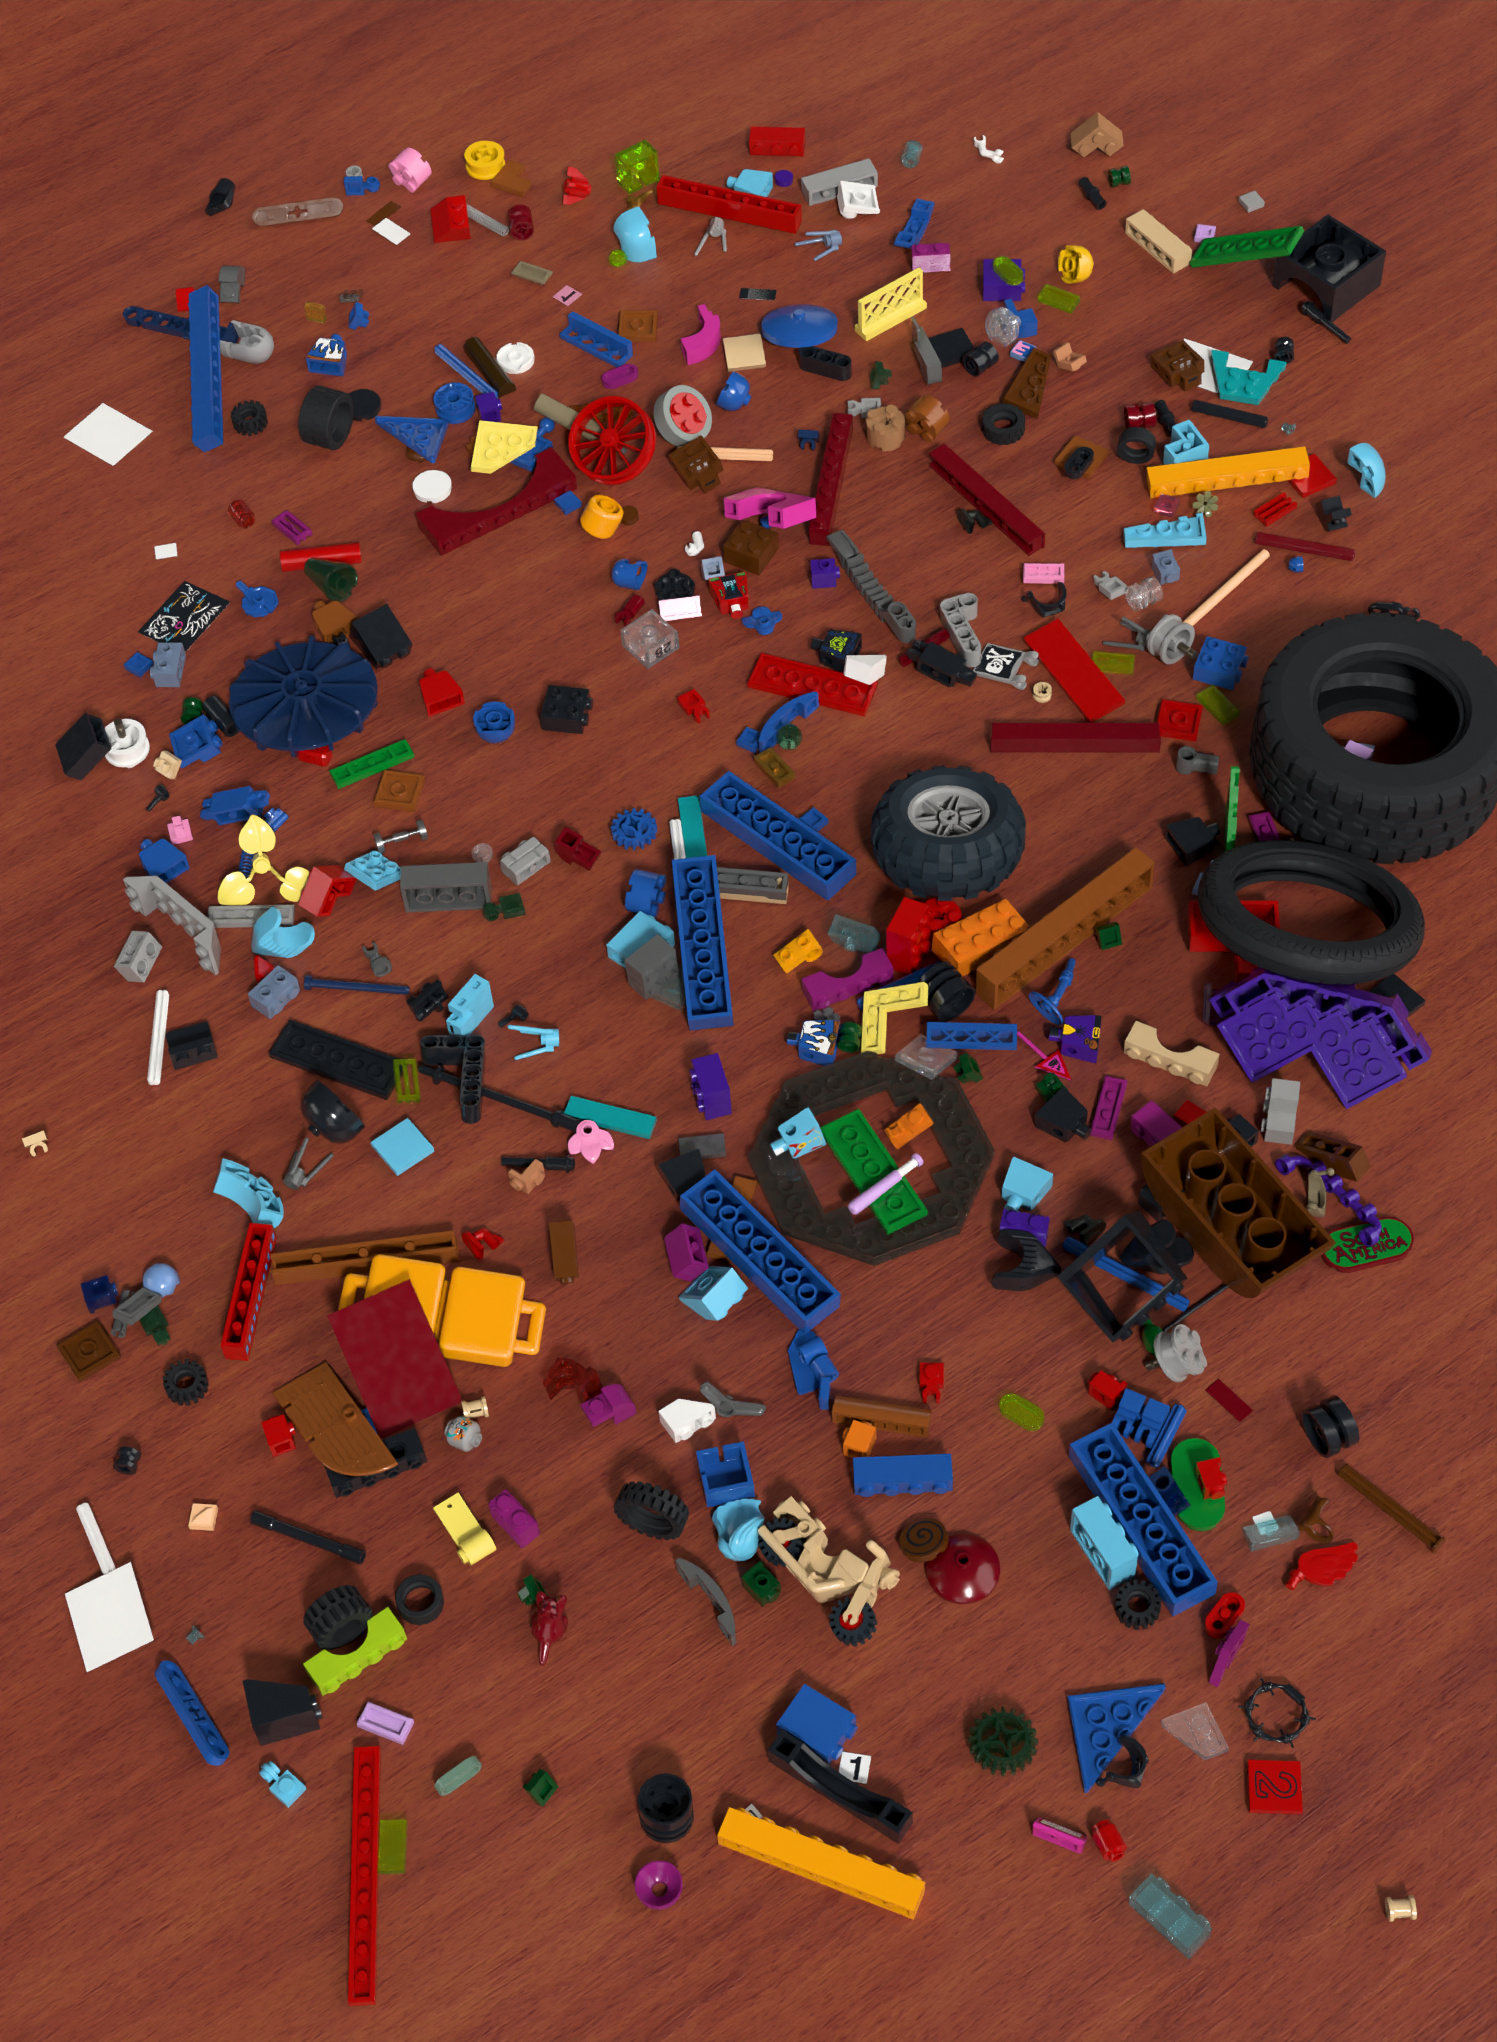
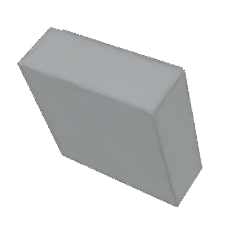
(1251, 201)

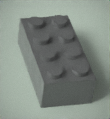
(445, 887)

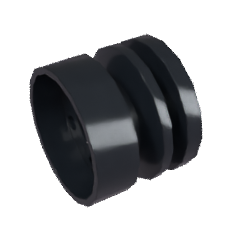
(947, 991)
(669, 1795)

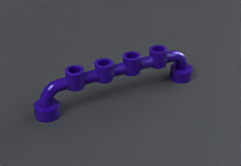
(1368, 1235)

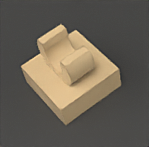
(167, 764)
(35, 1140)

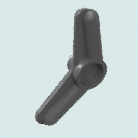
(727, 1406)

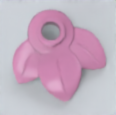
(590, 1144)

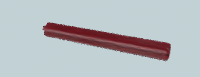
(1305, 546)

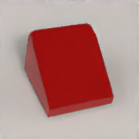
(182, 298)
(261, 968)

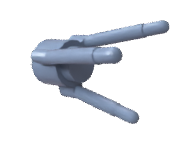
(831, 239)

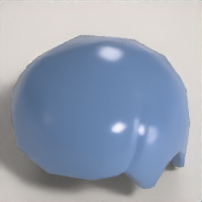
(161, 1279)

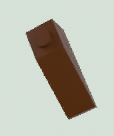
(1344, 1157)

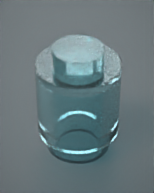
(911, 154)

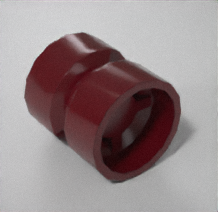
(520, 222)
(1140, 416)

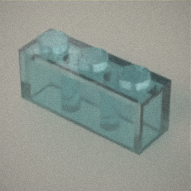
(1170, 1915)

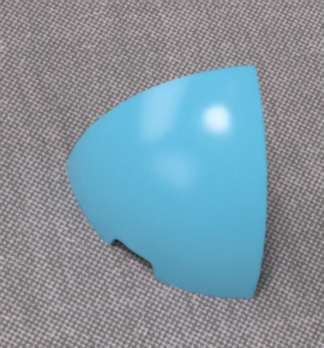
(1370, 464)

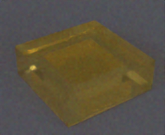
(315, 312)

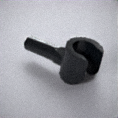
(162, 794)
(517, 1012)

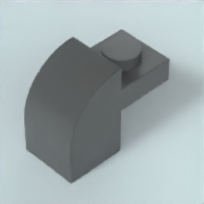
(231, 281)

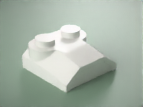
(857, 199)

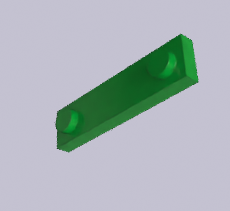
(371, 764)

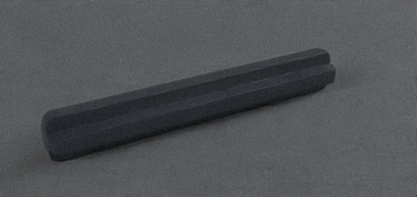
(1230, 413)

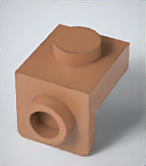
(1067, 359)
(529, 1179)

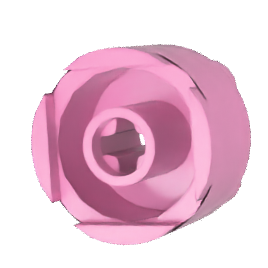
(409, 169)

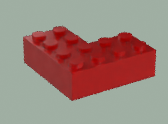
(1203, 940)

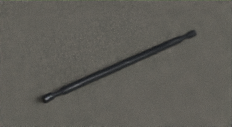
(1196, 1307)

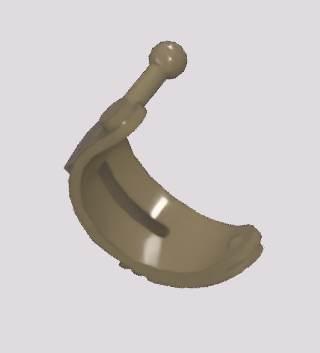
(1316, 1189)

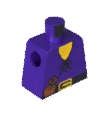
(1079, 1037)

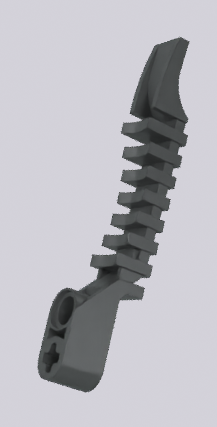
(892, 612)

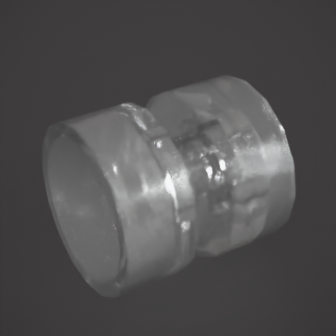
(1146, 593)

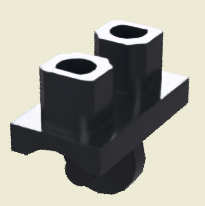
(428, 1001)

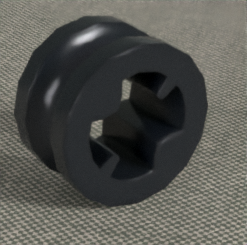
(338, 640)

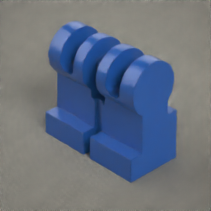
(1133, 1410)

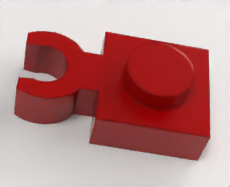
(694, 704)
(932, 1380)

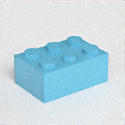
(1104, 1542)

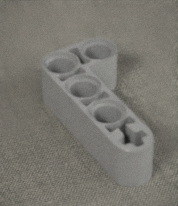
(954, 616)

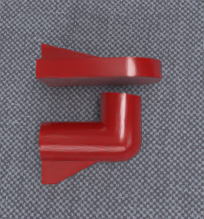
(472, 1241)

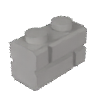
(524, 860)

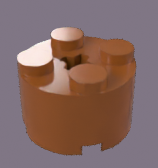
(926, 418)

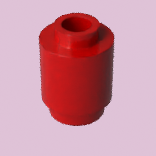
(1108, 1840)

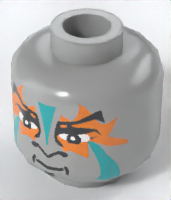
(463, 1433)

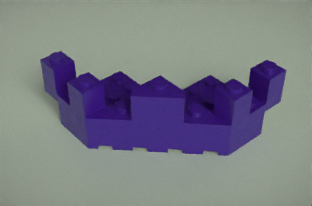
(1345, 1028)

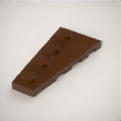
(1030, 383)

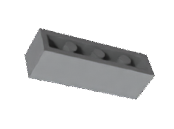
(824, 185)

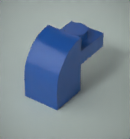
(1028, 319)

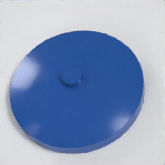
(799, 325)

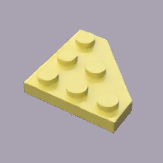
(500, 444)

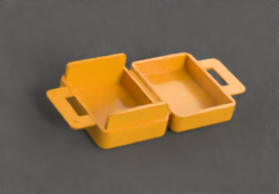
(470, 1315)

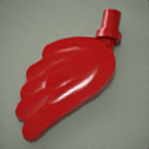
(1324, 1565)

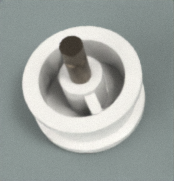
(127, 743)

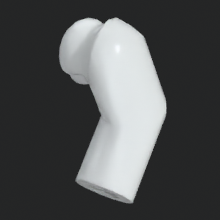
(697, 545)

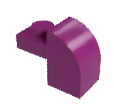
(611, 1403)

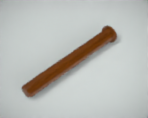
(1391, 1508)

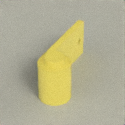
(464, 1529)

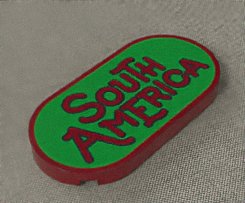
(1352, 1255)

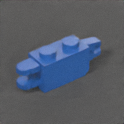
(234, 805)

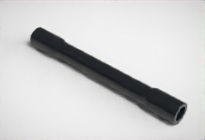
(273, 1524)

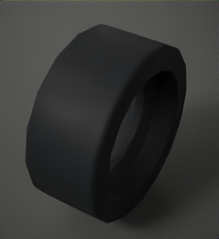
(1136, 434)
(414, 1582)

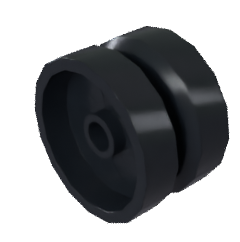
(1330, 1426)

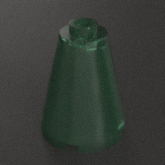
(332, 578)

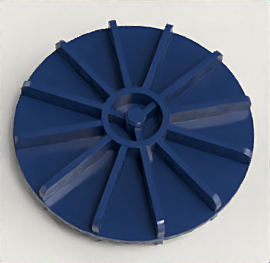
(303, 696)

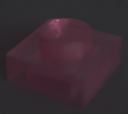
(1166, 505)

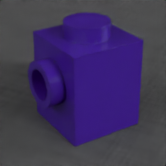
(488, 407)
(824, 573)

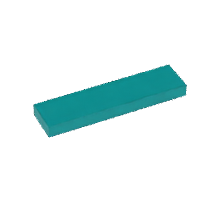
(692, 826)
(612, 1117)

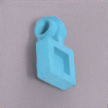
(286, 1787)

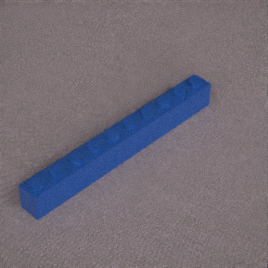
(205, 369)

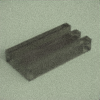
(351, 296)

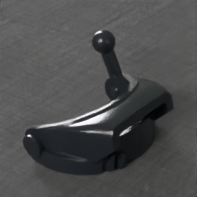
(1048, 610)
(1139, 1763)

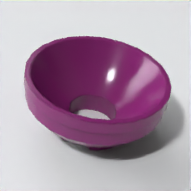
(655, 1873)

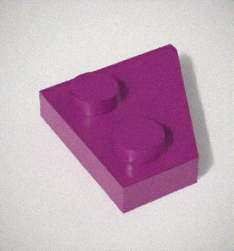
(1227, 1650)

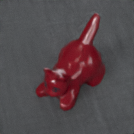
(548, 1622)

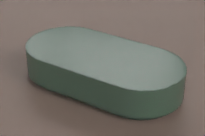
(458, 1776)

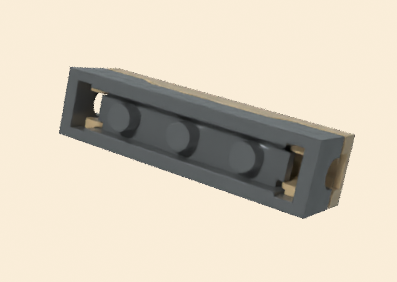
(753, 885)

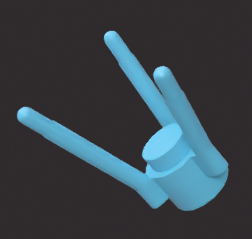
(549, 1037)

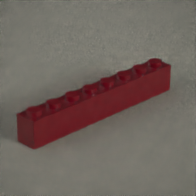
(831, 478)

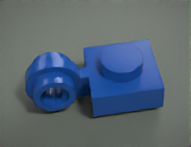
(356, 186)

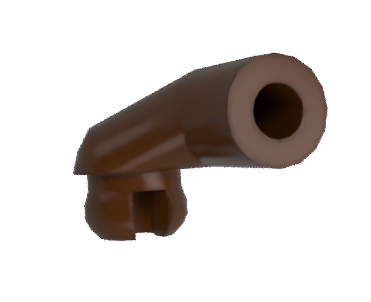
(414, 456)

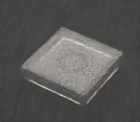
(925, 1060)

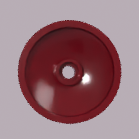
(967, 1581)

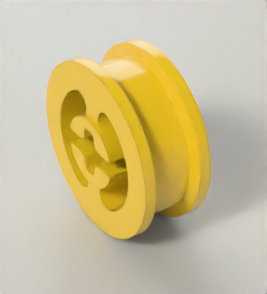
(484, 159)

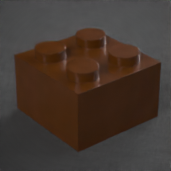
(750, 547)

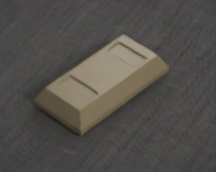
(531, 273)

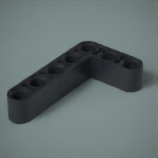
(465, 1051)

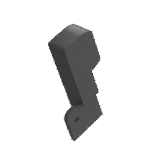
(926, 355)

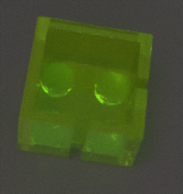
(638, 161)

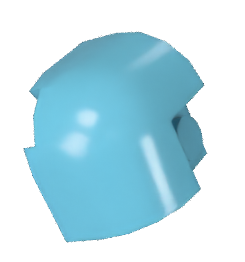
(635, 236)

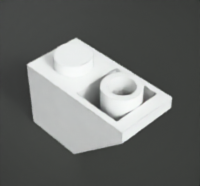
(685, 1417)

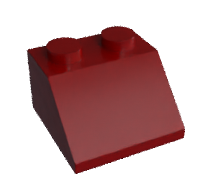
(450, 220)

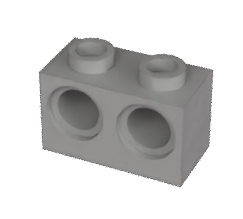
(138, 956)

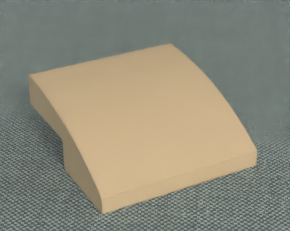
(744, 352)

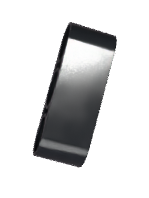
(825, 363)

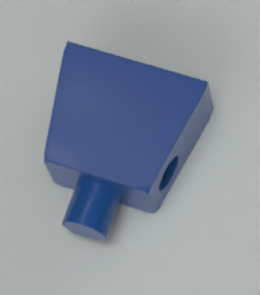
(162, 860)

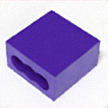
(996, 288)

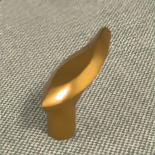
(633, 203)

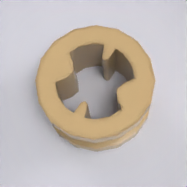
(1039, 697)

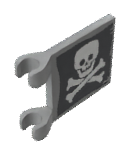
(1003, 663)

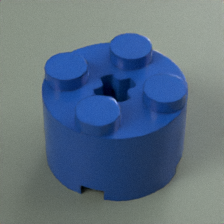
(645, 892)

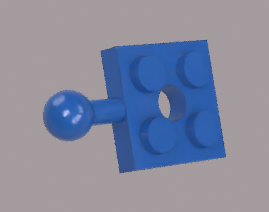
(527, 460)

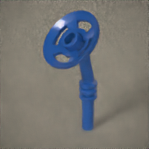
(1049, 1004)

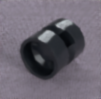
(980, 358)

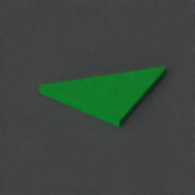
(1230, 818)

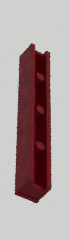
(987, 500)
(1076, 737)

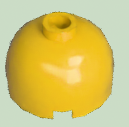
(1075, 264)

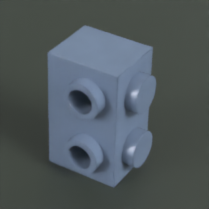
(168, 665)
(274, 992)

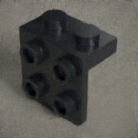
(191, 1045)

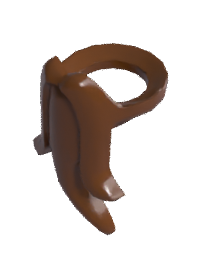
(1311, 1517)

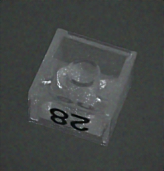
(650, 639)

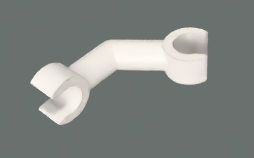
(994, 155)

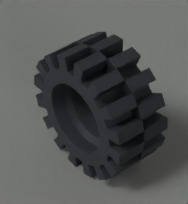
(249, 410)
(188, 1394)
(1138, 1618)

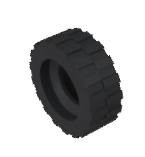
(1003, 412)

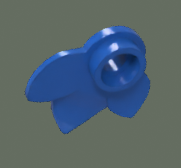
(762, 620)

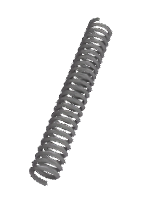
(487, 221)

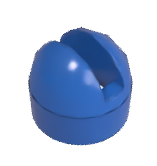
(1296, 564)

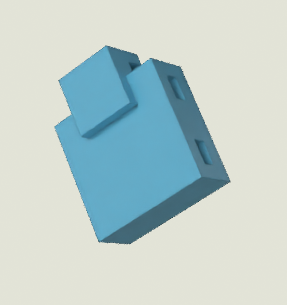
(470, 1006)

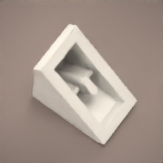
(865, 667)

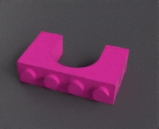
(782, 507)

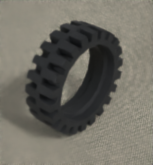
(672, 1511)

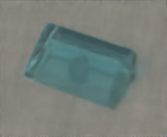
(1271, 1532)

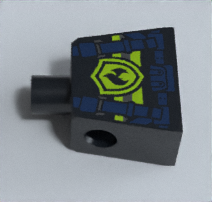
(836, 647)

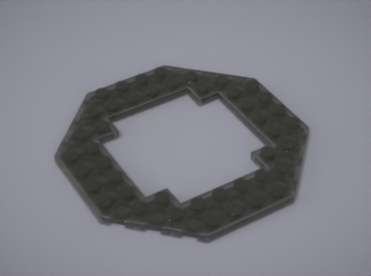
(848, 1081)

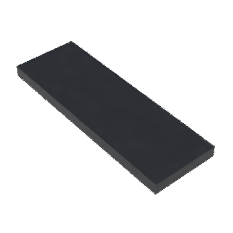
(336, 1059)

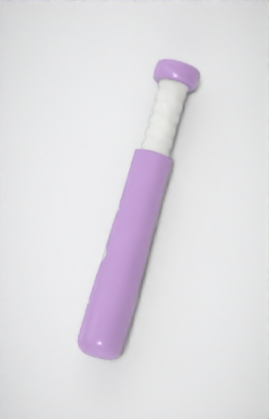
(874, 1192)

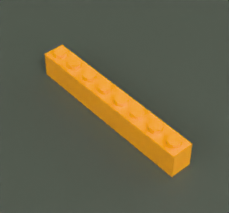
(1228, 472)
(821, 1862)

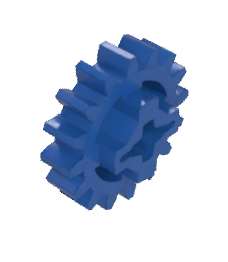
(634, 829)

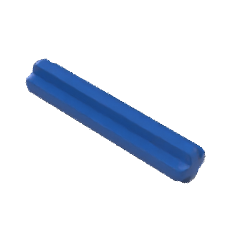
(1166, 1435)

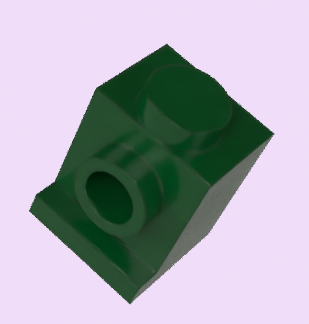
(761, 1593)

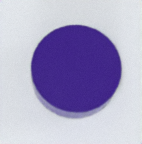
(783, 178)

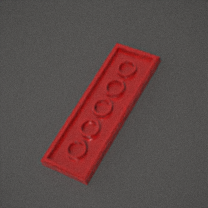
(1074, 671)
(795, 679)

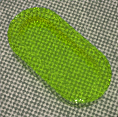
(1008, 270)
(1021, 1412)

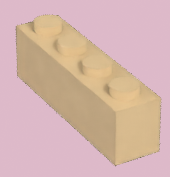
(1158, 241)

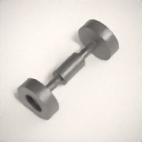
(421, 830)

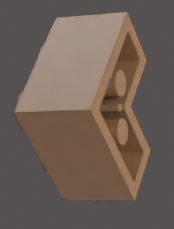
(1096, 133)

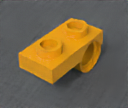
(800, 949)

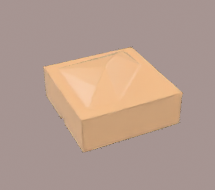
(203, 1517)

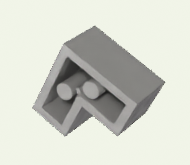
(1281, 1109)

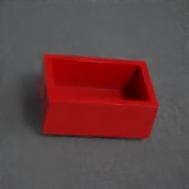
(908, 936)

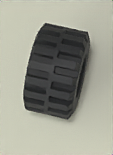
(337, 1617)

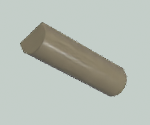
(563, 415)

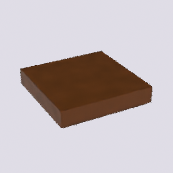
(88, 1351)

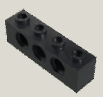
(402, 1443)

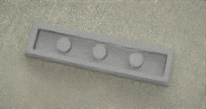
(247, 915)

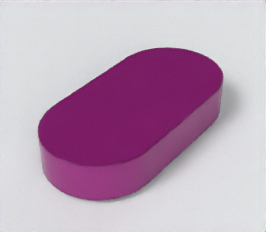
(619, 376)

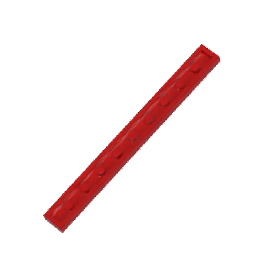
(364, 1877)

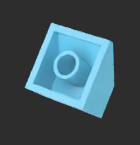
(714, 1292)

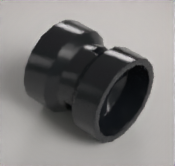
(1284, 349)

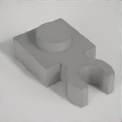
(864, 406)
(1109, 586)

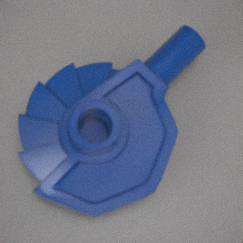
(258, 600)

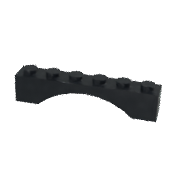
(871, 1808)

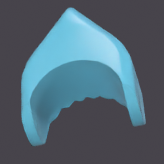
(280, 941)

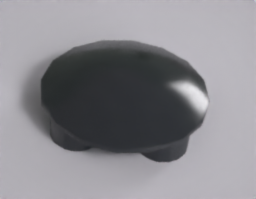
(674, 585)

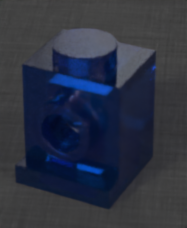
(99, 1293)

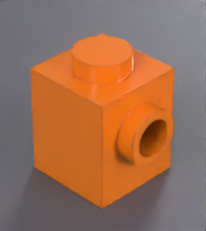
(859, 1439)

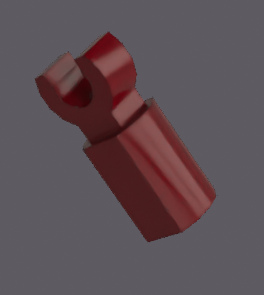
(630, 610)

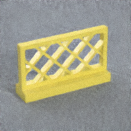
(896, 310)

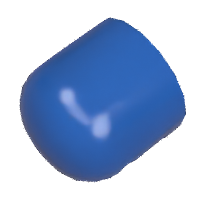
(625, 574)

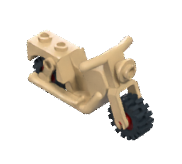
(826, 1575)

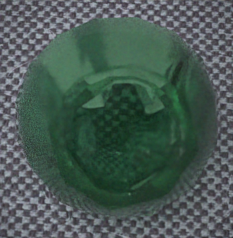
(789, 736)

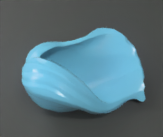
(738, 1527)

